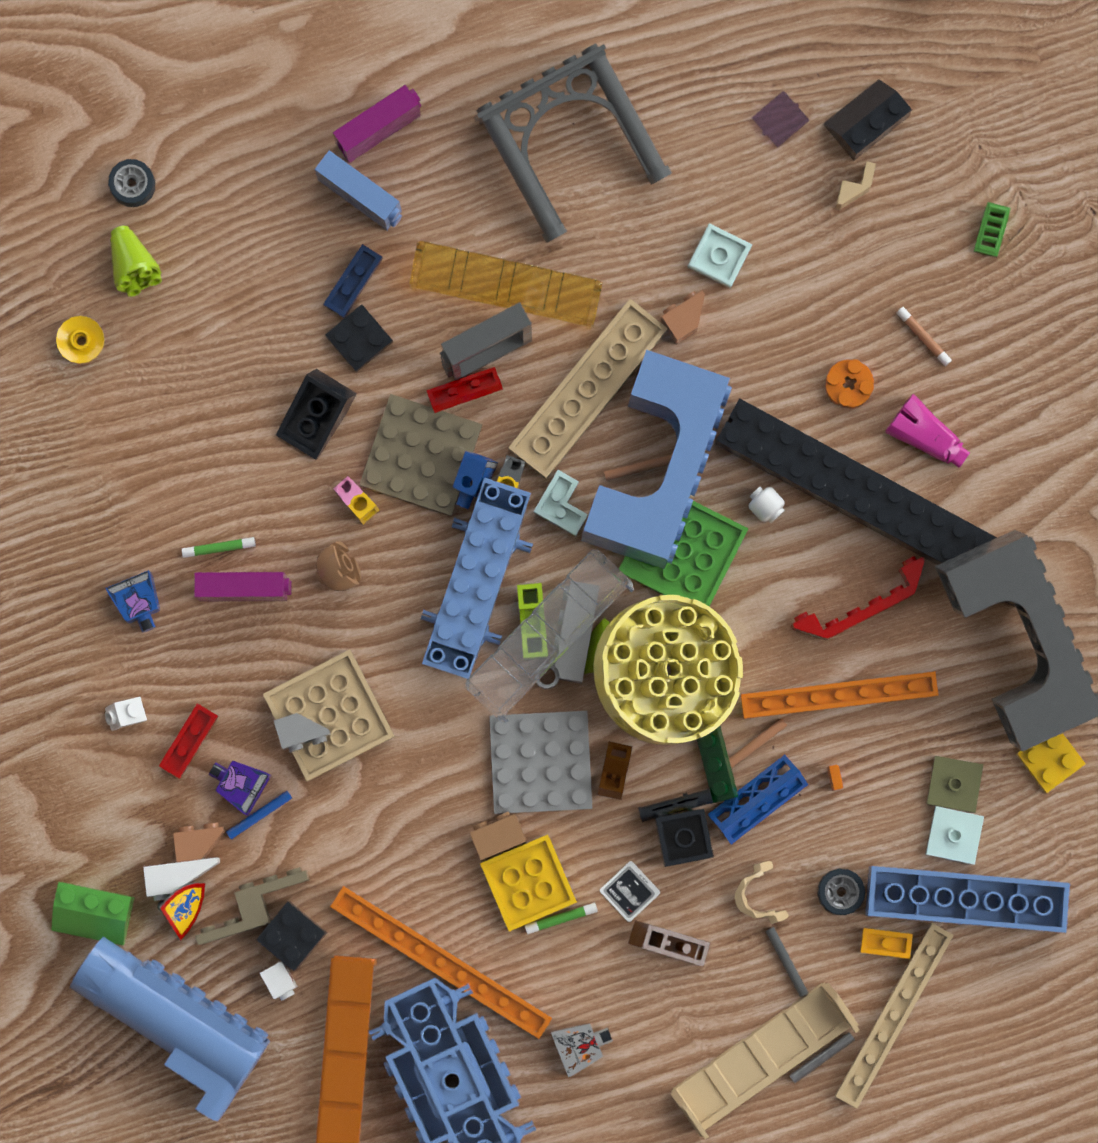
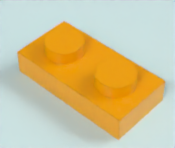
(886, 943)

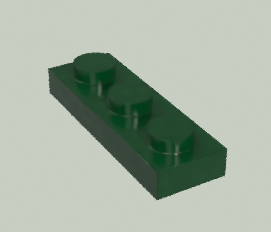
(717, 766)

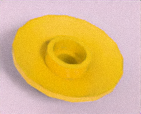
(74, 329)

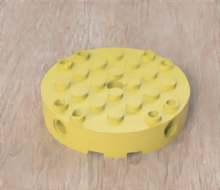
(634, 674)

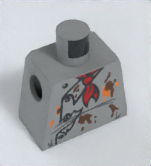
(580, 1046)

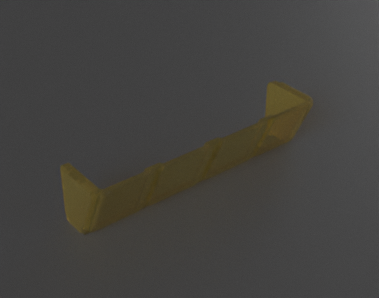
(505, 283)

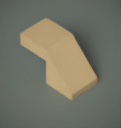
(851, 191)

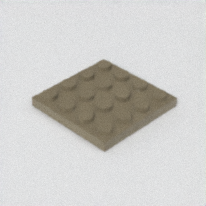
(419, 454)

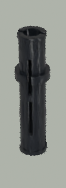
(675, 805)

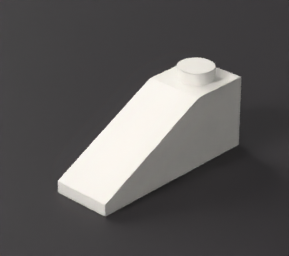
(167, 878)

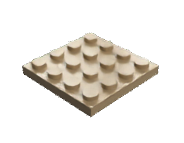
(339, 700)

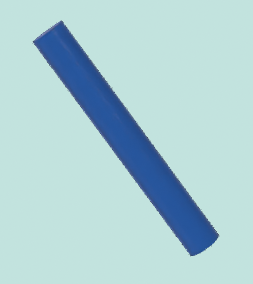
(259, 814)

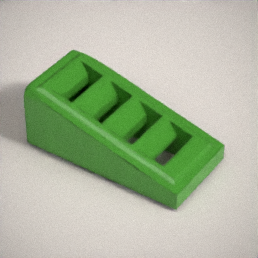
(997, 209)

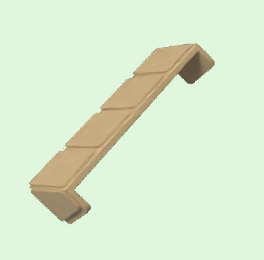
(763, 1057)

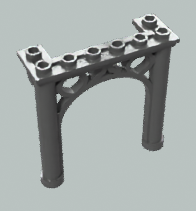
(617, 104)

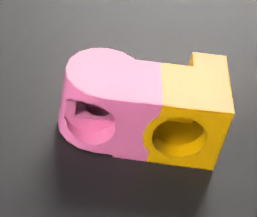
(356, 500)

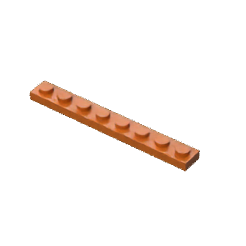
(839, 695)

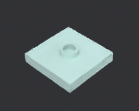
(719, 255)
(954, 835)

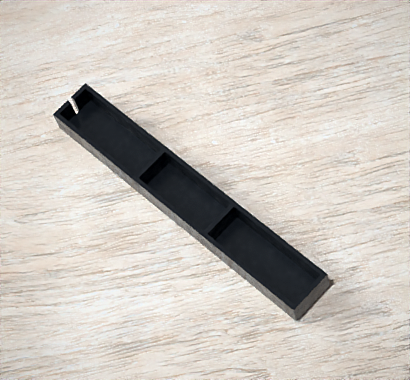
(848, 486)

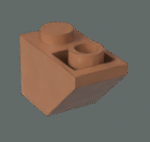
(684, 319)
(196, 844)

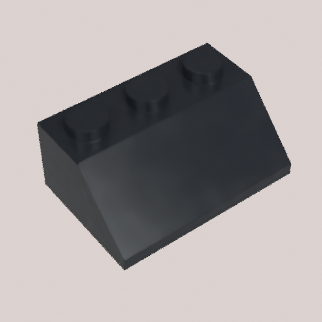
(868, 118)

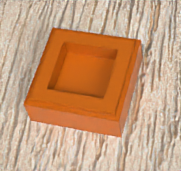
(835, 777)

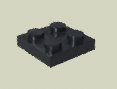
(359, 338)

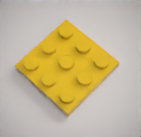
(528, 882)

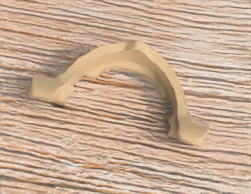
(741, 900)

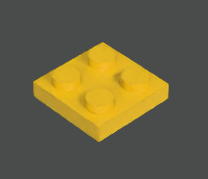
(1051, 761)

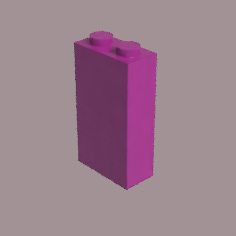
(377, 123)
(241, 586)

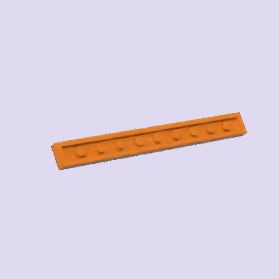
(441, 962)

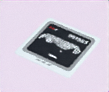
(630, 891)

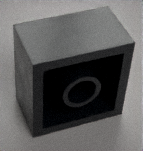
(684, 837)
(291, 936)

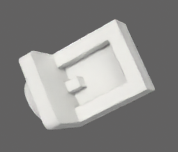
(125, 713)

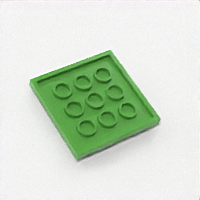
(699, 561)

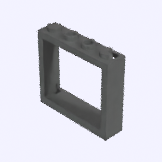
(486, 342)

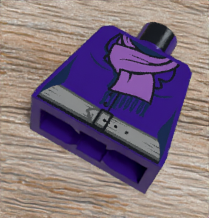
(240, 784)

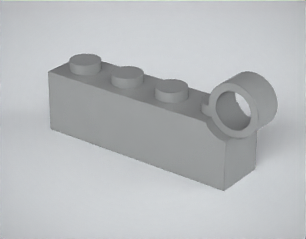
(572, 663)

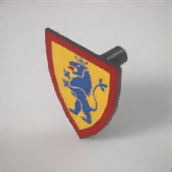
(183, 908)

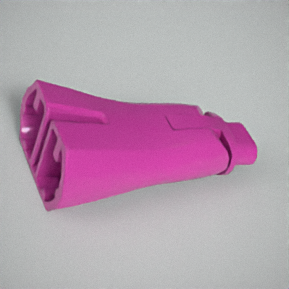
(923, 430)

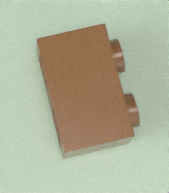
(497, 836)

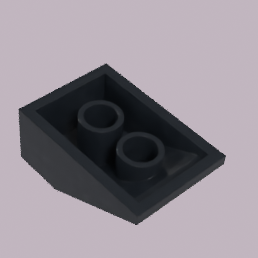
(315, 413)

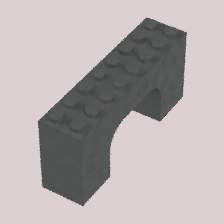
(1060, 689)

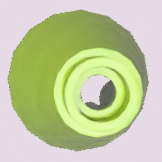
(132, 263)

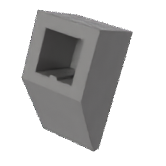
(298, 730)

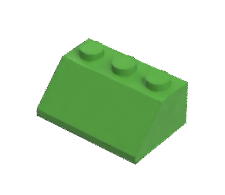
(91, 913)

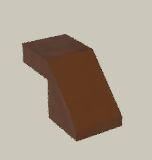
(614, 770)

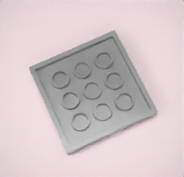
(541, 762)

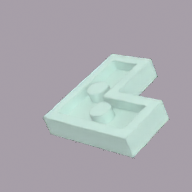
(554, 504)

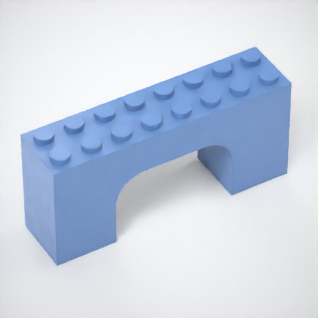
(649, 525)

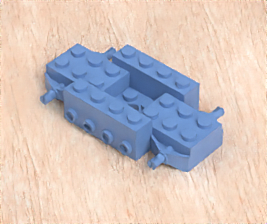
(440, 1046)

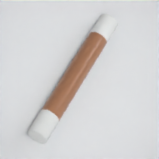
(924, 336)

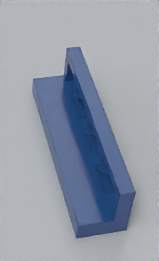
(761, 802)

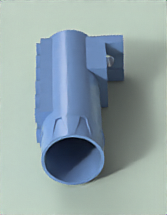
(201, 1036)

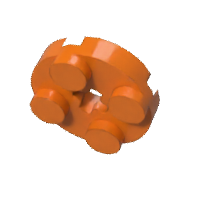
(845, 396)

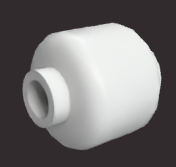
(766, 504)

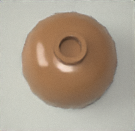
(336, 568)

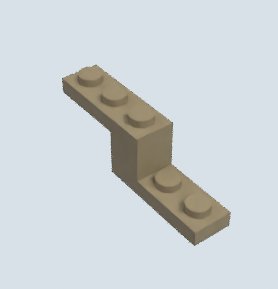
(252, 906)

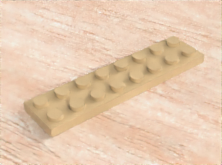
(587, 389)

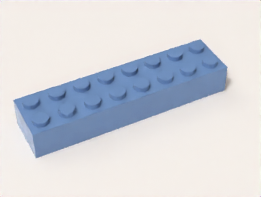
(967, 899)

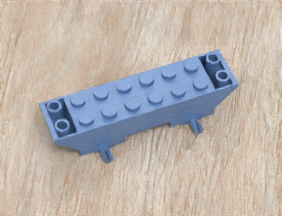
(477, 578)

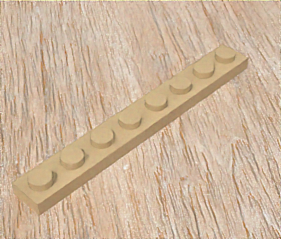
(894, 1015)

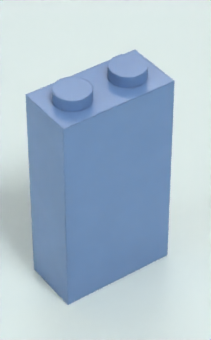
(358, 190)

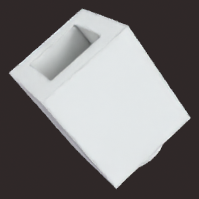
(279, 981)

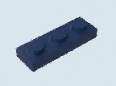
(353, 281)

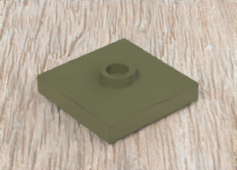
(954, 784)

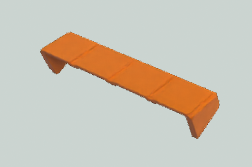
(345, 1049)

